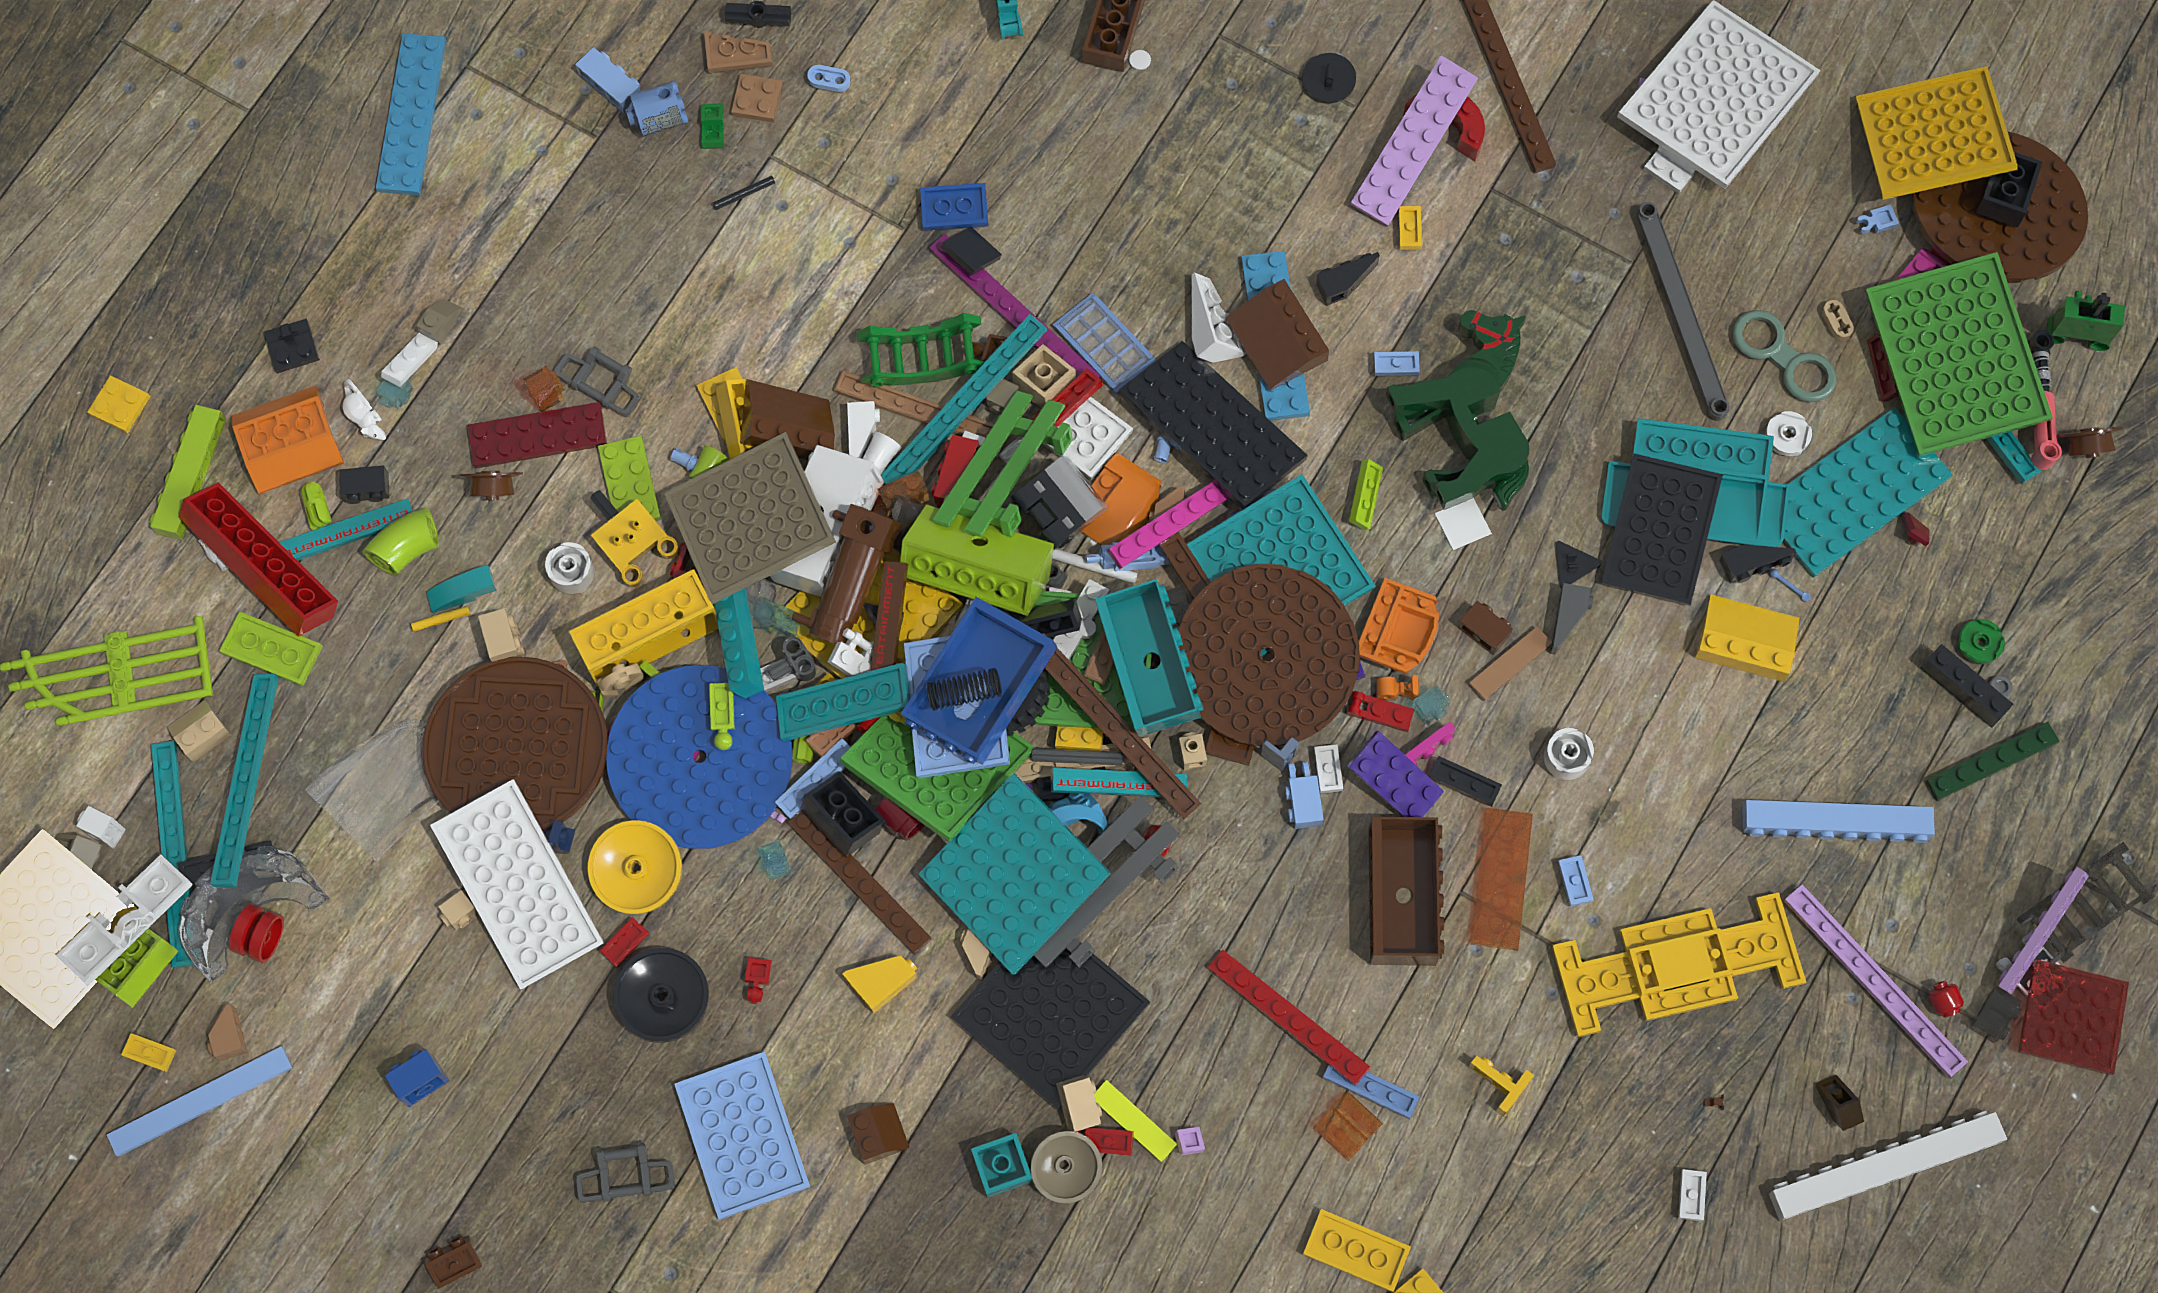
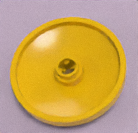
(613, 863)

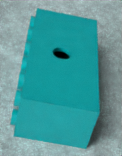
(1139, 625)

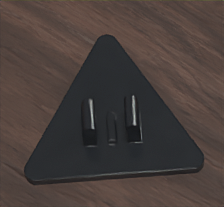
(1573, 563)

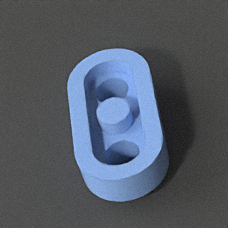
(830, 77)

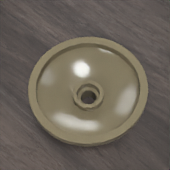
(1075, 1179)

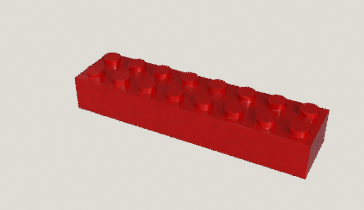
(258, 559)

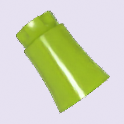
(708, 460)

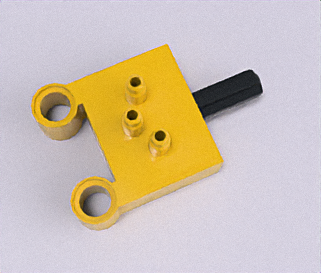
(629, 536)

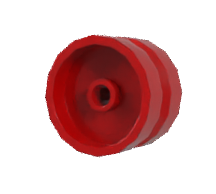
(256, 933)

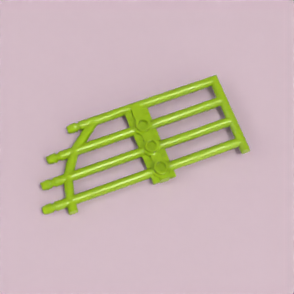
(120, 672)

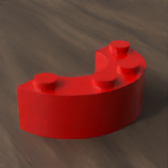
(1470, 126)

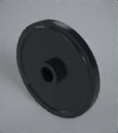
(1329, 78)

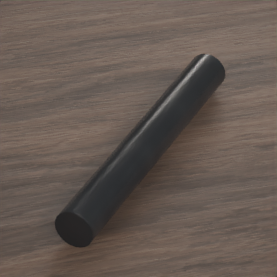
(744, 192)

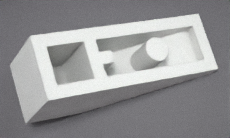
(861, 426)

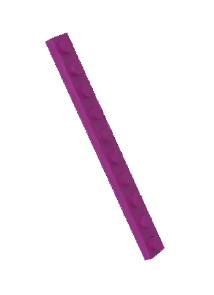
(1008, 306)

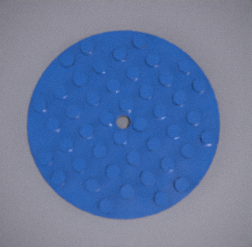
(693, 801)

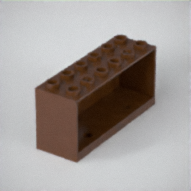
(1408, 857)

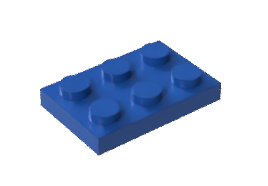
(954, 206)

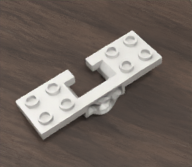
(97, 948)

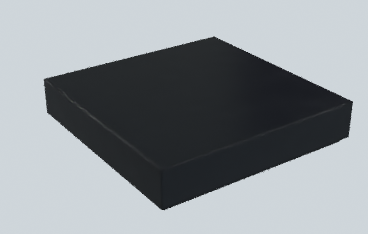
(971, 251)

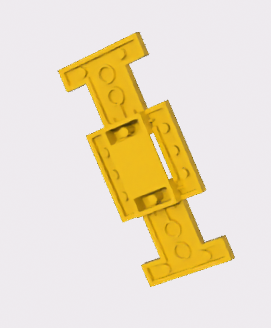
(1674, 955)

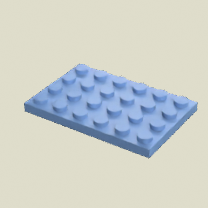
(930, 755)
(742, 1135)

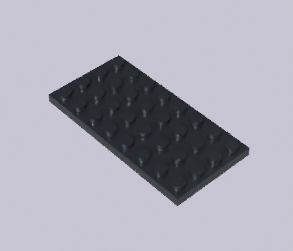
(1213, 425)

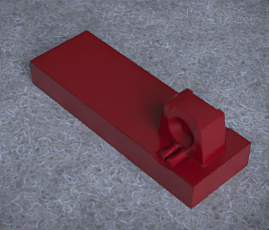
(1882, 371)

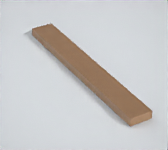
(904, 404)

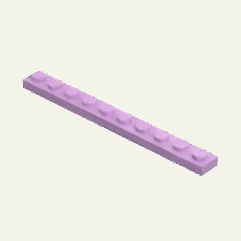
(1876, 981)

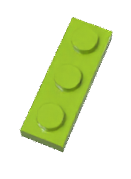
(1366, 494)

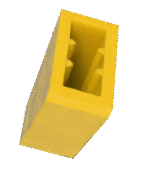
(881, 980)

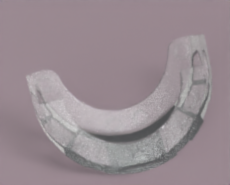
(212, 912)

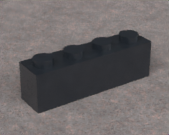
(1053, 618)
(1966, 685)

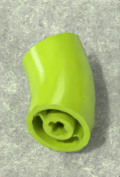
(403, 541)

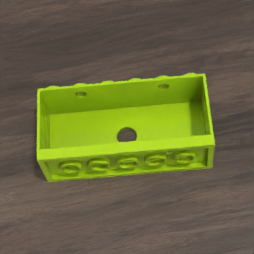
(975, 564)

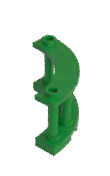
(920, 336)

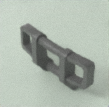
(587, 367)
(644, 1188)

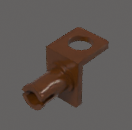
(987, 349)

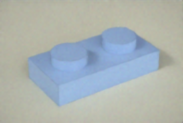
(1396, 363)
(1575, 881)

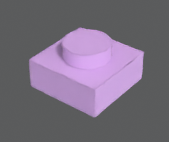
(1189, 1141)

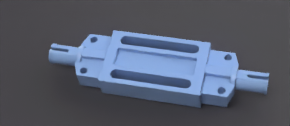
(1149, 560)

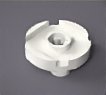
(1799, 428)

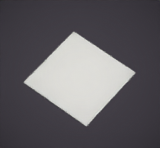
(1463, 524)

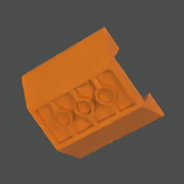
(286, 440)

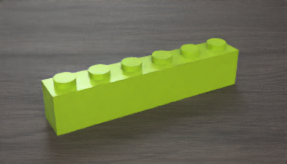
(188, 469)

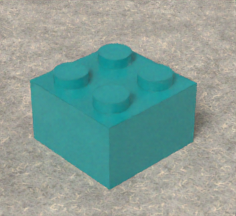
(1002, 1165)

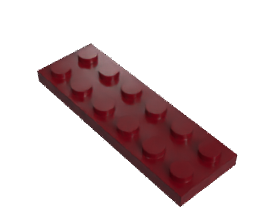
(537, 435)

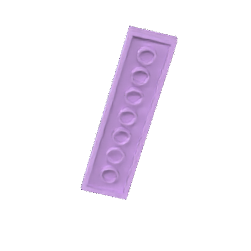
(1414, 141)

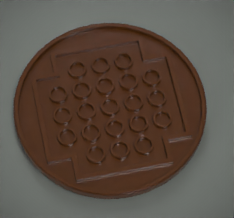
(519, 724)

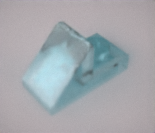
(775, 616)
(774, 860)

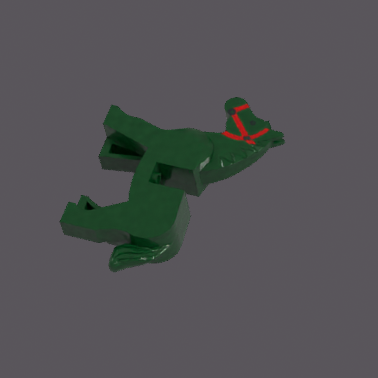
(1494, 448)

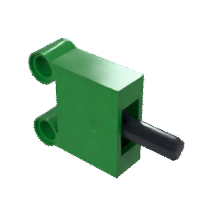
(2087, 320)

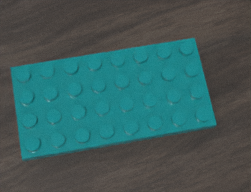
(1858, 492)

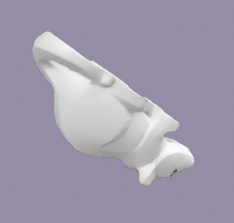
(358, 411)

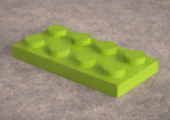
(629, 475)
(271, 648)

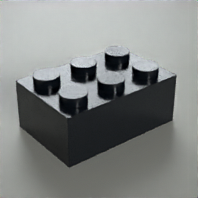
(2009, 193)
(842, 814)

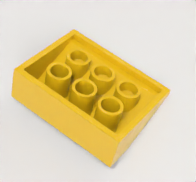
(1748, 638)

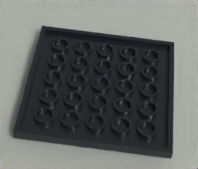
(1051, 1018)

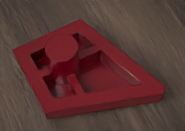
(1915, 529)

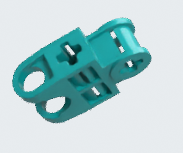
(1008, 18)

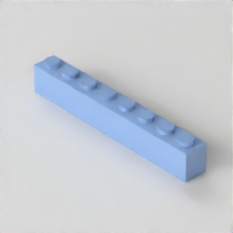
(1838, 820)

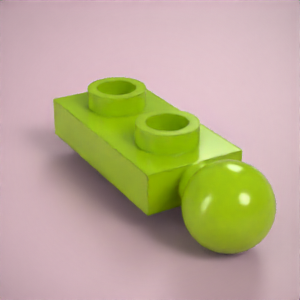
(722, 714)

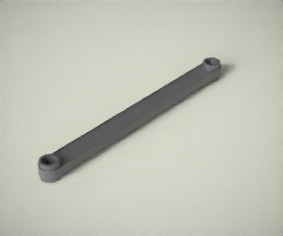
(1682, 311)

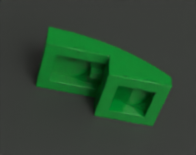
(712, 125)

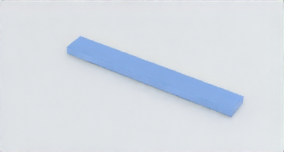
(199, 1101)

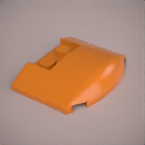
(1130, 498)
(1399, 627)

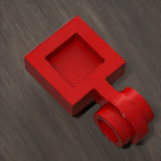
(758, 973)

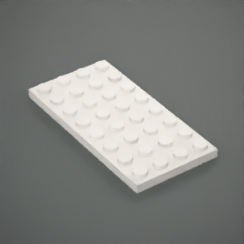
(517, 884)

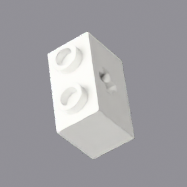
(100, 827)

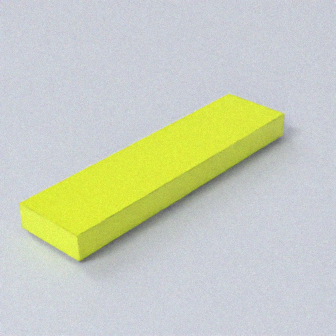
(1132, 1119)

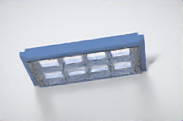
(1104, 342)

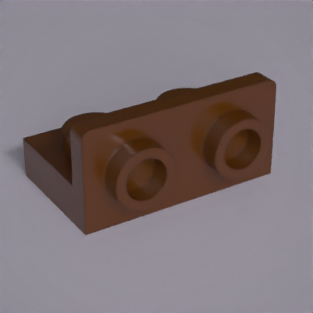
(452, 1261)

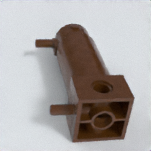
(852, 572)

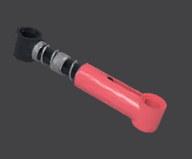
(2044, 433)

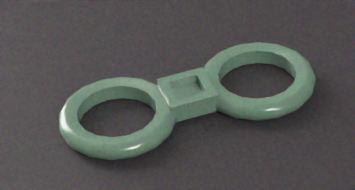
(1784, 356)

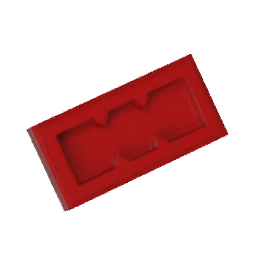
(624, 942)

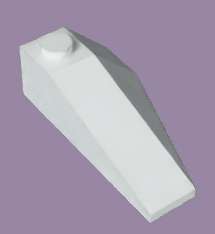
(1210, 331)

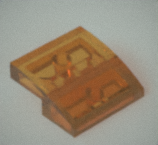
(1348, 1126)

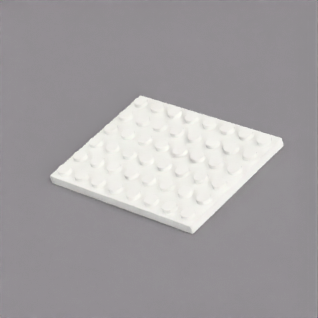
(1718, 94)

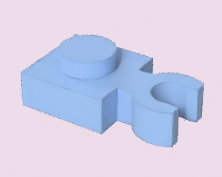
(1880, 219)

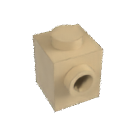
(1192, 751)
(458, 911)

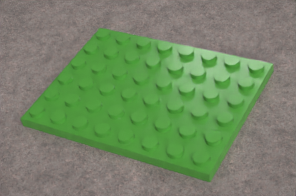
(1958, 354)

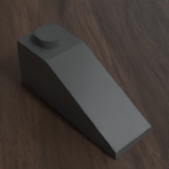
(1572, 606)

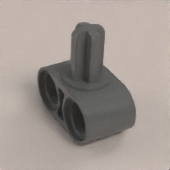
(794, 661)

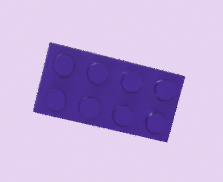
(1395, 777)

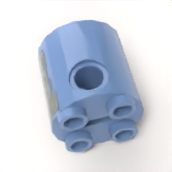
(656, 108)

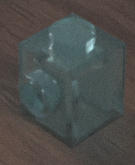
(393, 395)
(1431, 704)

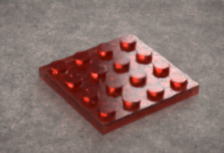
(2073, 1017)

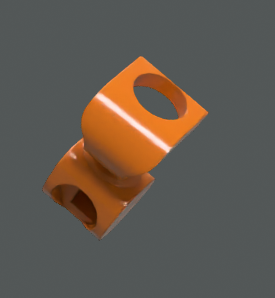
(1389, 689)

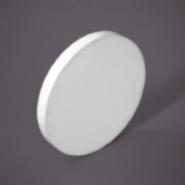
(1140, 60)

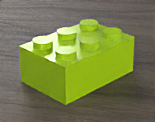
(137, 967)

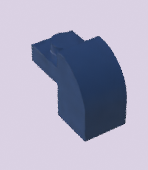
(560, 837)

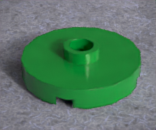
(1990, 636)

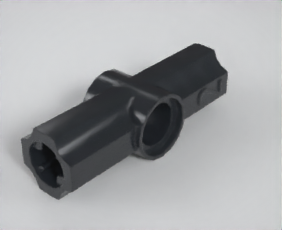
(746, 14)

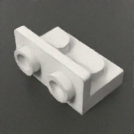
(1669, 170)

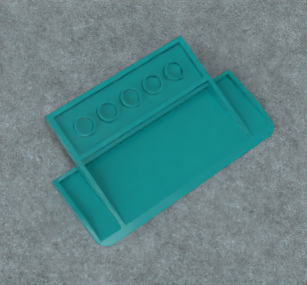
(1747, 505)

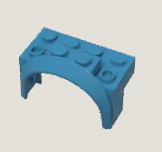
(1079, 807)

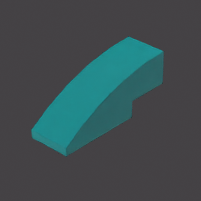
(461, 589)

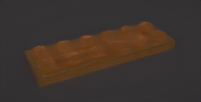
(1501, 879)

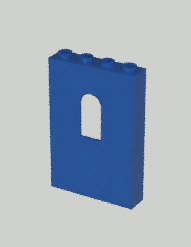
(981, 642)

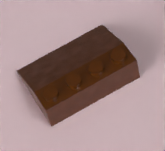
(1278, 335)
(777, 410)

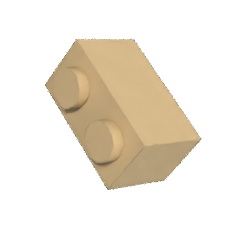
(1079, 1103)

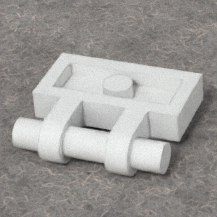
(849, 660)

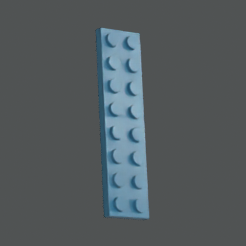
(411, 114)
(1290, 398)

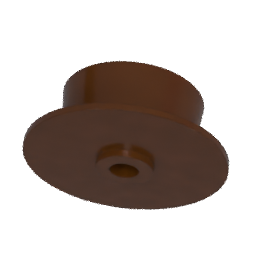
(2090, 441)
(491, 484)

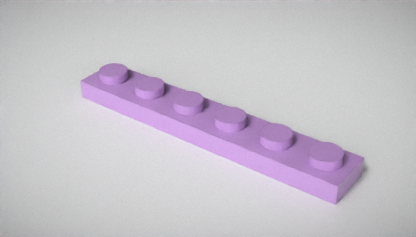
(2048, 921)

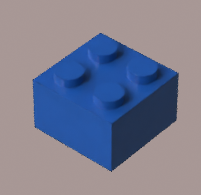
(416, 1077)

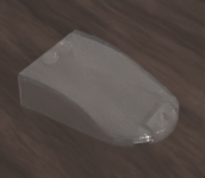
(378, 787)

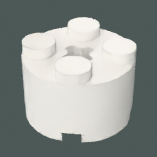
(564, 557)
(1573, 742)

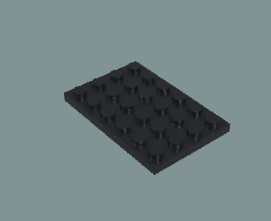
(1662, 529)

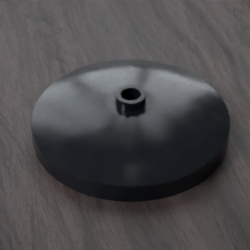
(659, 973)

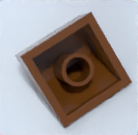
(878, 1132)

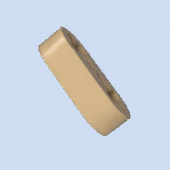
(1836, 320)

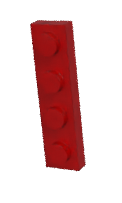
(1076, 394)

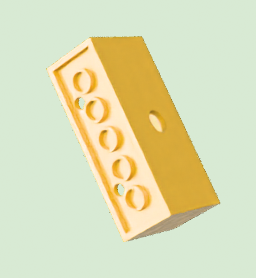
(646, 626)

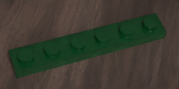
(1992, 761)

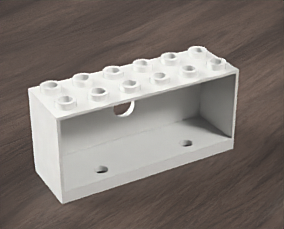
(837, 483)

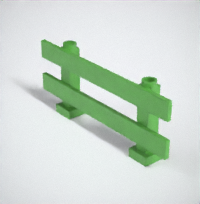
(1007, 423)

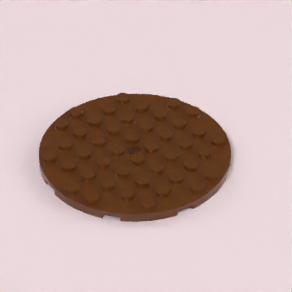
(2035, 249)
(1311, 647)

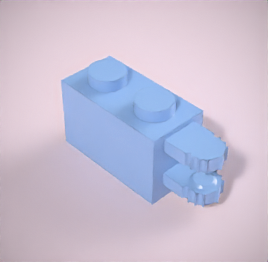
(1304, 798)

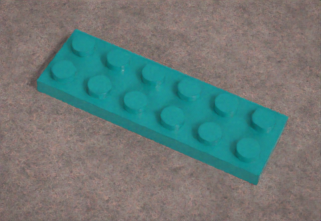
(843, 702)

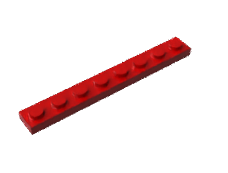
(1289, 1018)

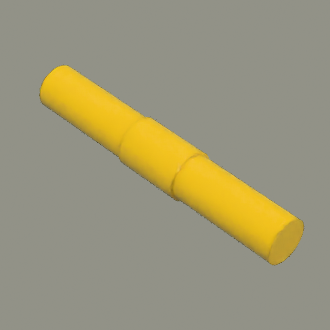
(440, 618)

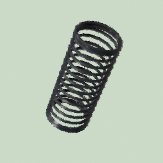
(932, 693)

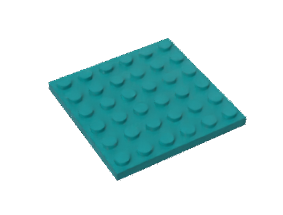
(1285, 530)
(1014, 873)

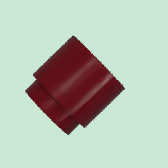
(899, 820)

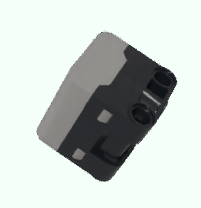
(1060, 502)

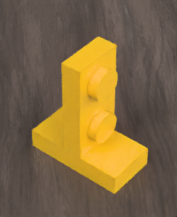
(1501, 1081)

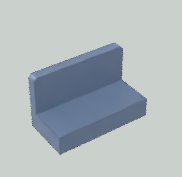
(1279, 758)

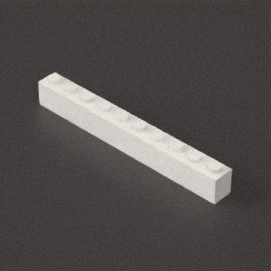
(1887, 1166)

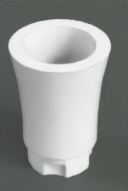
(881, 451)

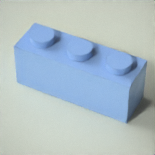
(607, 78)

